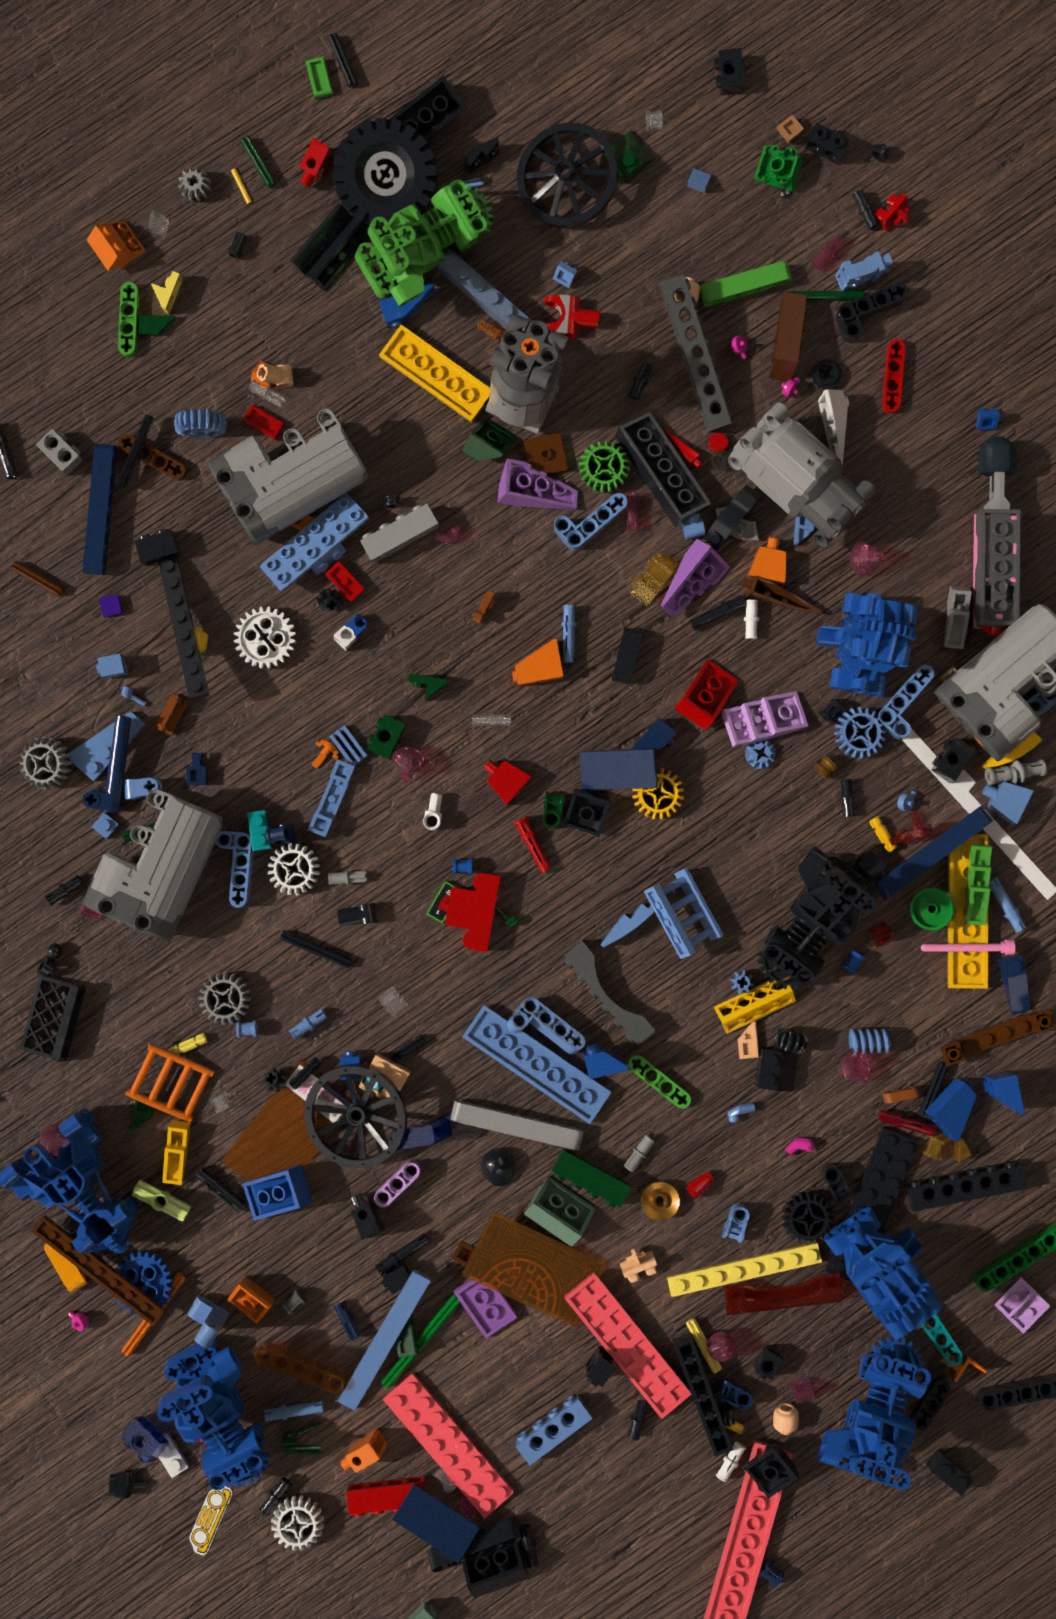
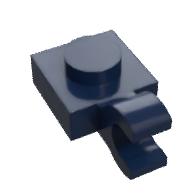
(196, 773)

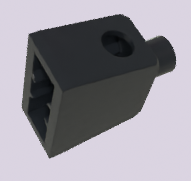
(372, 1223)

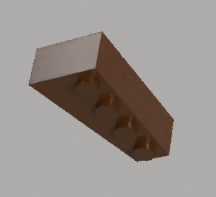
(788, 336)

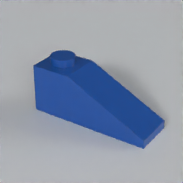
(396, 315)

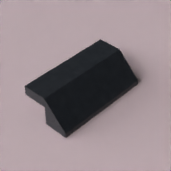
(330, 247)

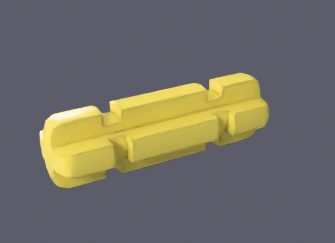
(189, 1044)

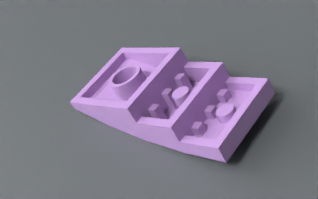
(764, 719)

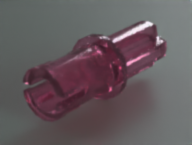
(828, 252)
(631, 511)

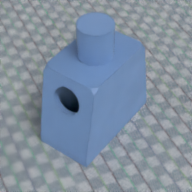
(1007, 800)

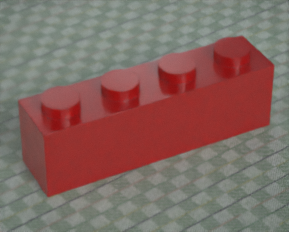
(380, 1495)

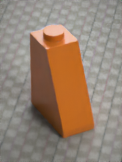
(540, 666)

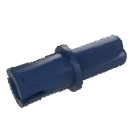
(346, 1320)

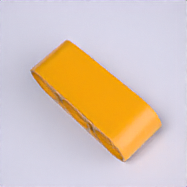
(70, 1275)

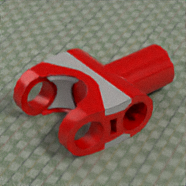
(571, 315)

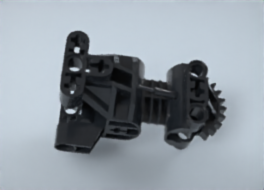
(823, 914)

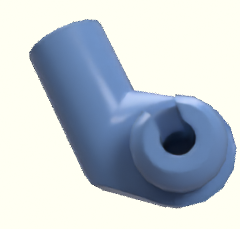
(740, 1109)

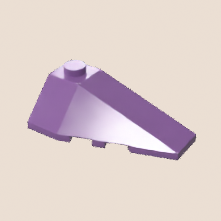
(530, 488)
(696, 572)

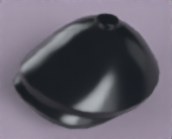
(498, 1167)

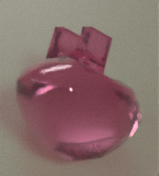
(863, 558)
(408, 761)
(856, 1067)
(52, 1139)

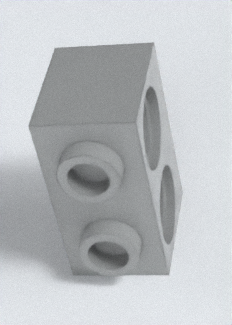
(58, 453)

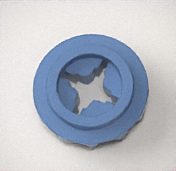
(763, 762)

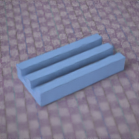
(338, 733)

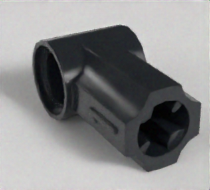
(362, 914)

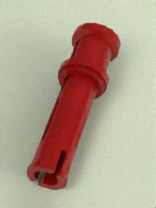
(528, 836)

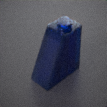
(425, 1133)

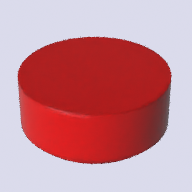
(718, 442)

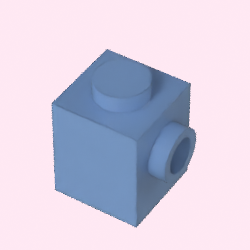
(112, 666)

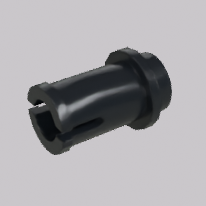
(237, 245)

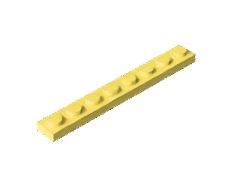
(744, 1269)

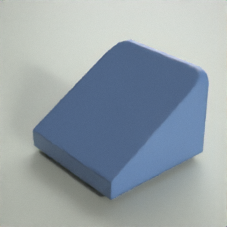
(698, 180)

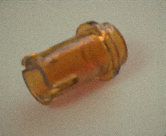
(488, 329)

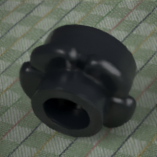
(880, 152)

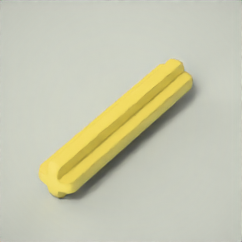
(702, 1344)

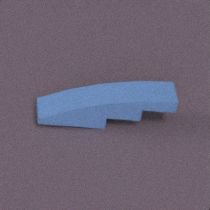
(626, 924)

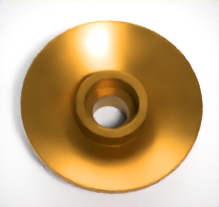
(664, 1210)

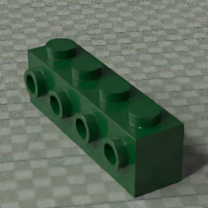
(590, 1177)

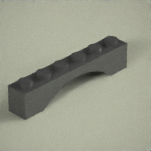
(635, 1024)

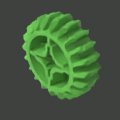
(614, 454)

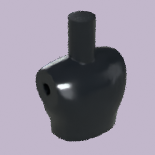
(123, 1483)

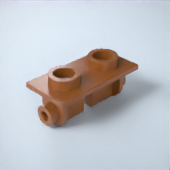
(171, 714)

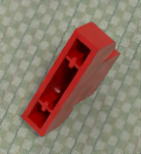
(473, 910)

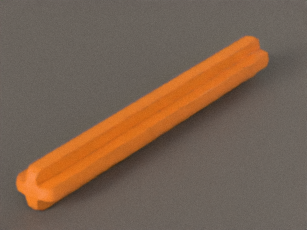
(145, 1326)

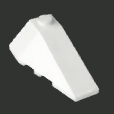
(834, 416)

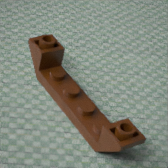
(997, 1034)

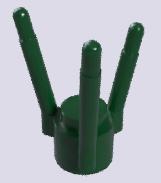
(292, 1445)

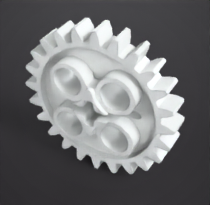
(278, 627)

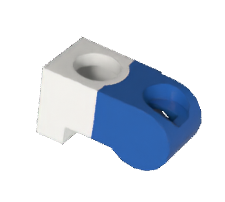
(351, 631)

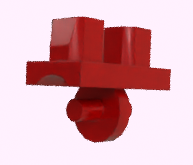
(896, 214)

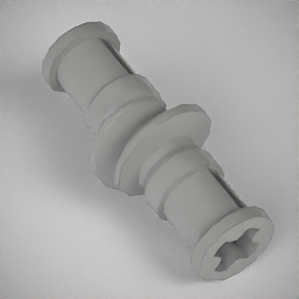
(1015, 771)

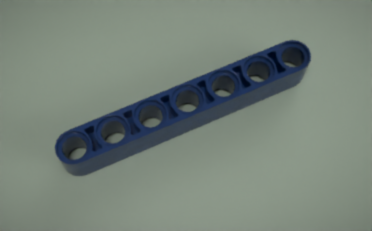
(99, 509)
(933, 852)

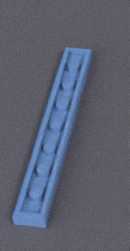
(384, 1340)

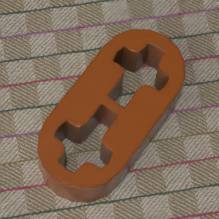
(901, 1094)

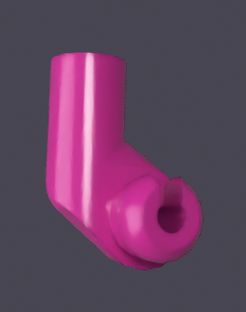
(800, 1143)

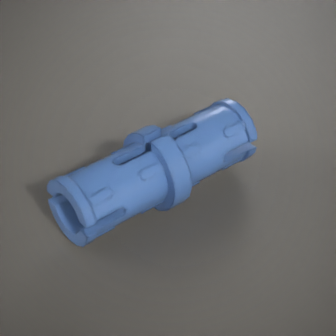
(308, 1024)

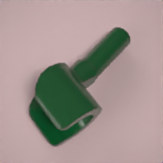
(510, 921)

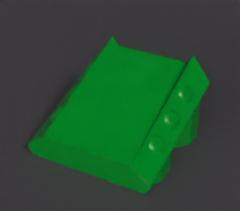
(779, 167)

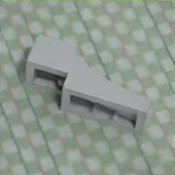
(957, 616)

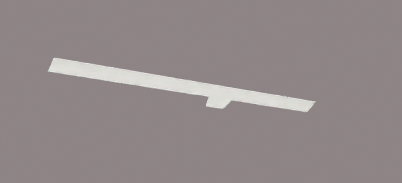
(960, 791)

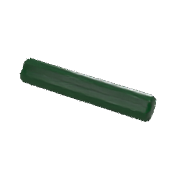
(258, 161)

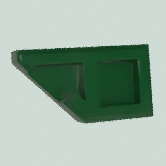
(153, 324)
(140, 1114)

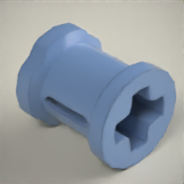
(247, 1029)

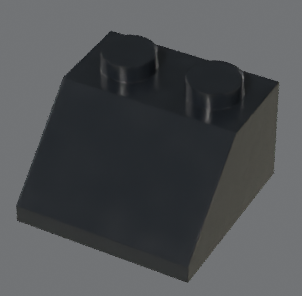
(776, 1070)

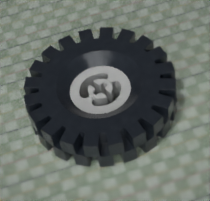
(360, 157)

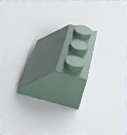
(560, 1211)

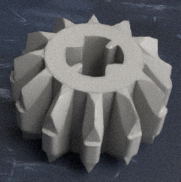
(192, 178)

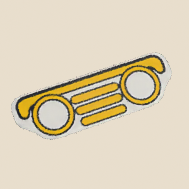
(209, 1519)

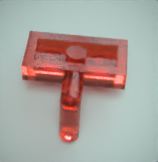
(917, 831)

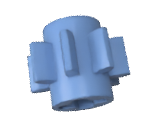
(743, 986)

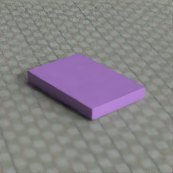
(486, 1307)

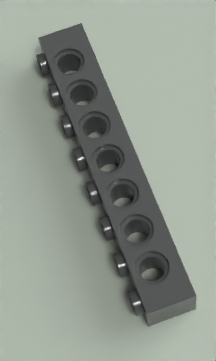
(682, 285)

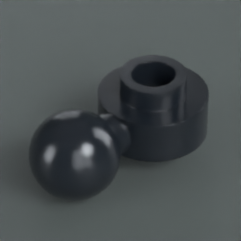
(47, 965)

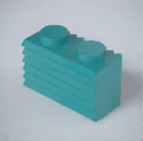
(258, 822)

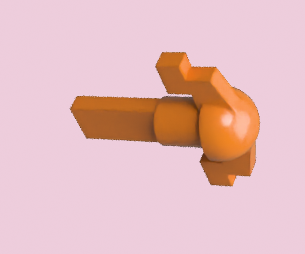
(329, 747)

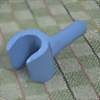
(127, 693)

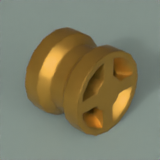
(825, 767)

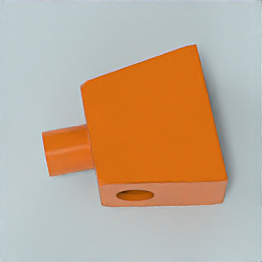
(769, 563)
(364, 1451)

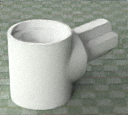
(434, 810)

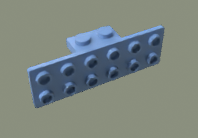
(316, 544)

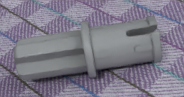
(347, 877)
(639, 1153)

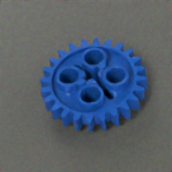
(159, 1281)

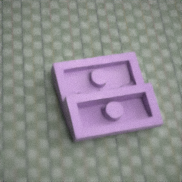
(1022, 1305)

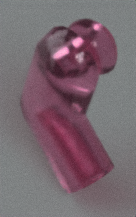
(449, 537)

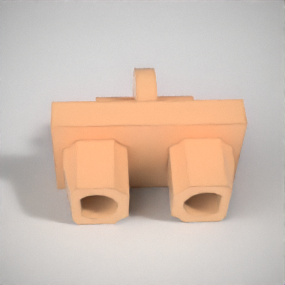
(638, 1262)

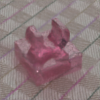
(802, 1390)

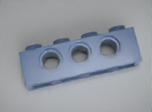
(534, 1451)

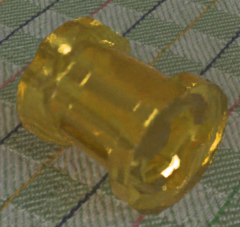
(934, 1148)

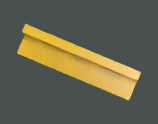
(756, 1008)

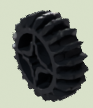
(799, 1217)

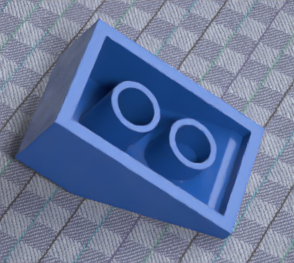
(277, 1192)

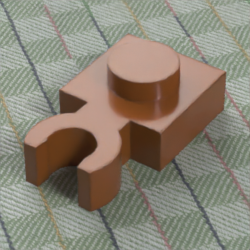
(487, 603)

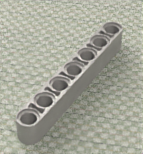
(517, 1125)

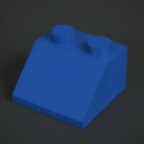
(1005, 1089)

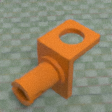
(961, 1367)

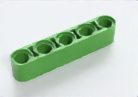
(745, 283)

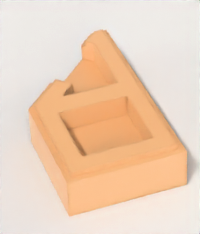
(748, 1043)

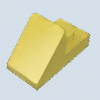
(168, 295)

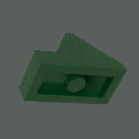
(433, 684)

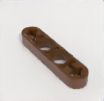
(153, 456)

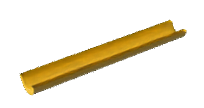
(245, 194)

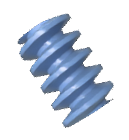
(869, 1040)

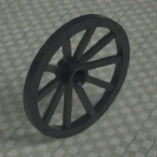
(570, 177)
(353, 1118)

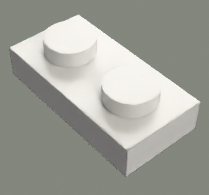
(173, 1458)

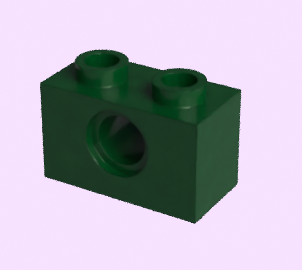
(389, 725)

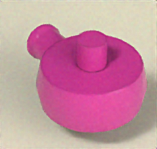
(739, 346)
(790, 387)
(79, 1321)

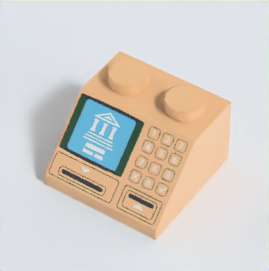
(392, 1070)

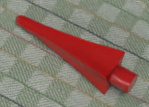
(688, 454)

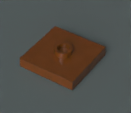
(546, 454)

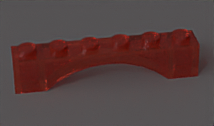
(816, 1291)

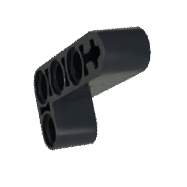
(873, 307)

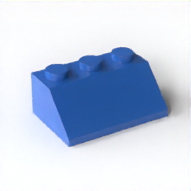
(602, 1062)

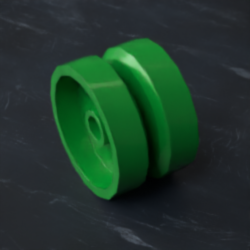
(921, 910)

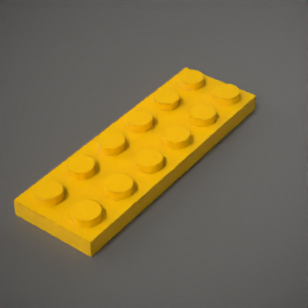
(436, 373)

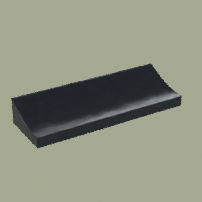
(662, 469)

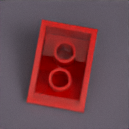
(706, 694)

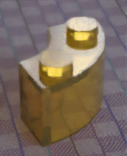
(653, 578)

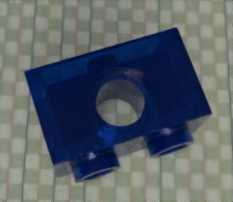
(154, 1440)

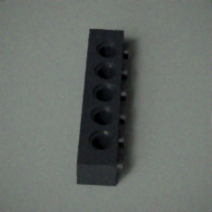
(1015, 1181)
(702, 1394)

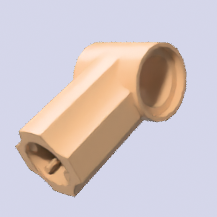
(279, 375)

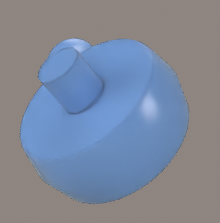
(906, 801)

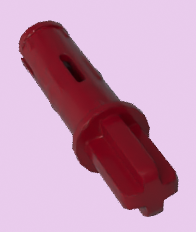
(906, 1122)

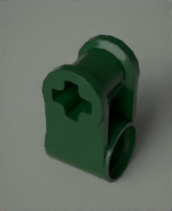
(553, 808)

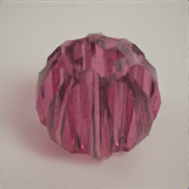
(721, 1346)

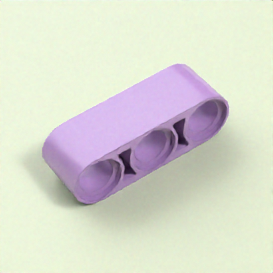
(393, 1191)

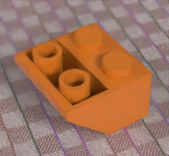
(115, 244)

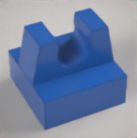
(987, 419)

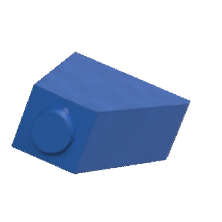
(952, 1108)

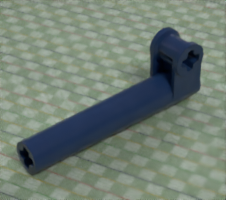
(110, 798)

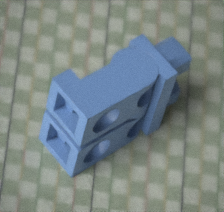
(860, 273)

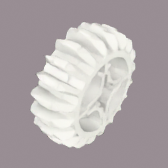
(298, 861)
(282, 1527)

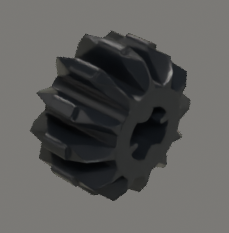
(791, 1041)

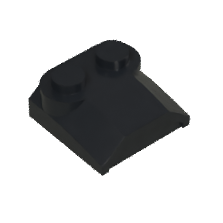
(587, 811)
(772, 1470)

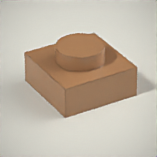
(790, 128)

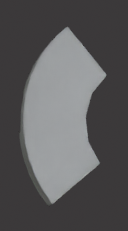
(745, 530)

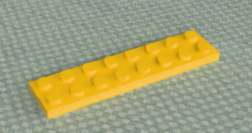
(965, 968)

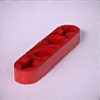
(893, 376)

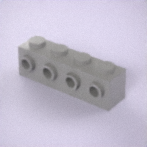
(399, 533)

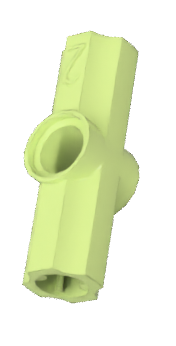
(149, 1195)

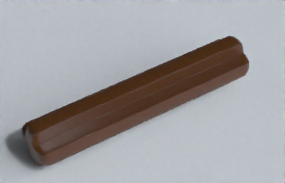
(37, 578)

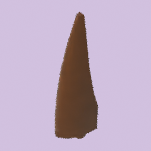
(774, 594)

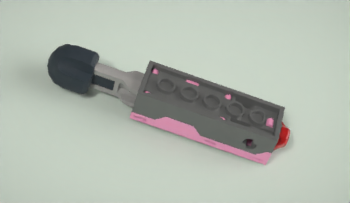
(996, 544)

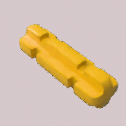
(882, 833)

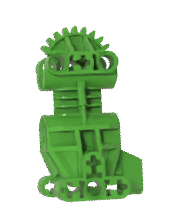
(414, 242)

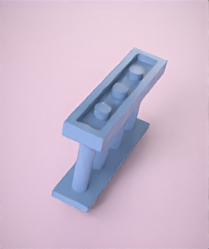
(669, 920)

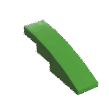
(978, 884)

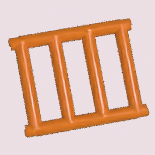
(171, 1058)

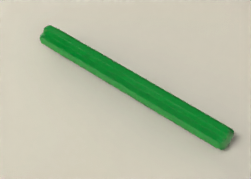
(422, 1340)

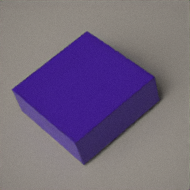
(111, 605)

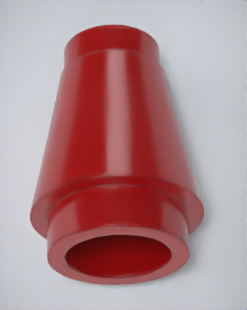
(699, 1185)

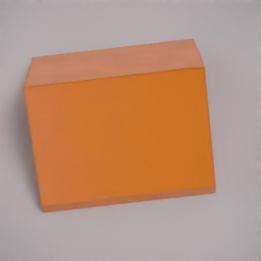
(251, 1299)

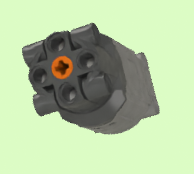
(525, 373)
(800, 474)

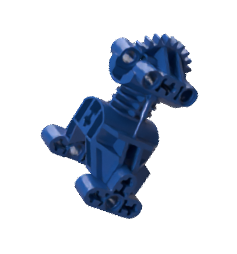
(870, 638)
(71, 1180)
(887, 1274)
(209, 1408)
(877, 1429)

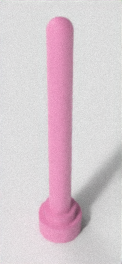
(1006, 947)

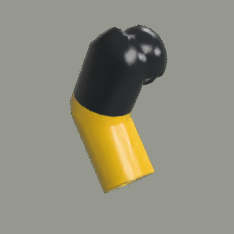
(729, 1421)

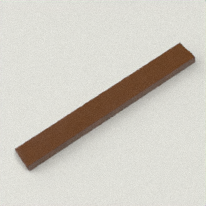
(100, 1271)

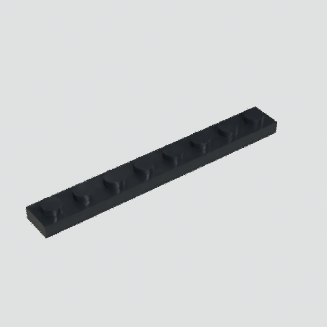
(183, 628)

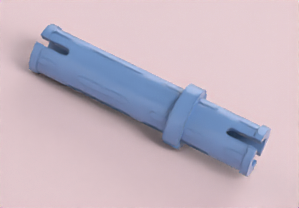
(568, 633)
(1006, 905)
(285, 1412)

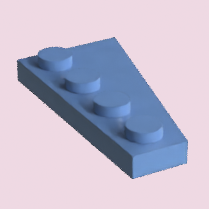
(94, 754)

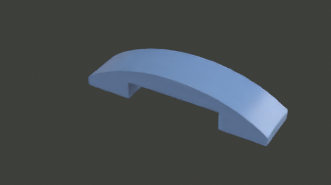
(332, 798)

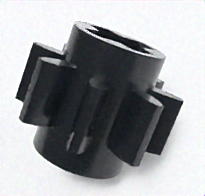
(329, 599)
(275, 1080)

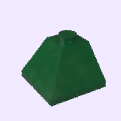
(631, 156)
(488, 441)

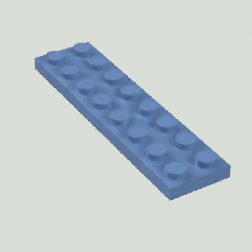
(537, 1065)

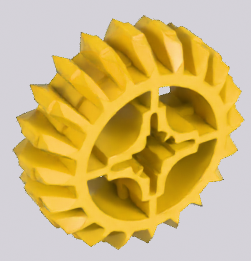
(674, 796)

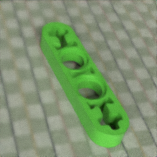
(128, 319)
(657, 1083)

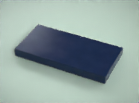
(618, 769)
(435, 1523)

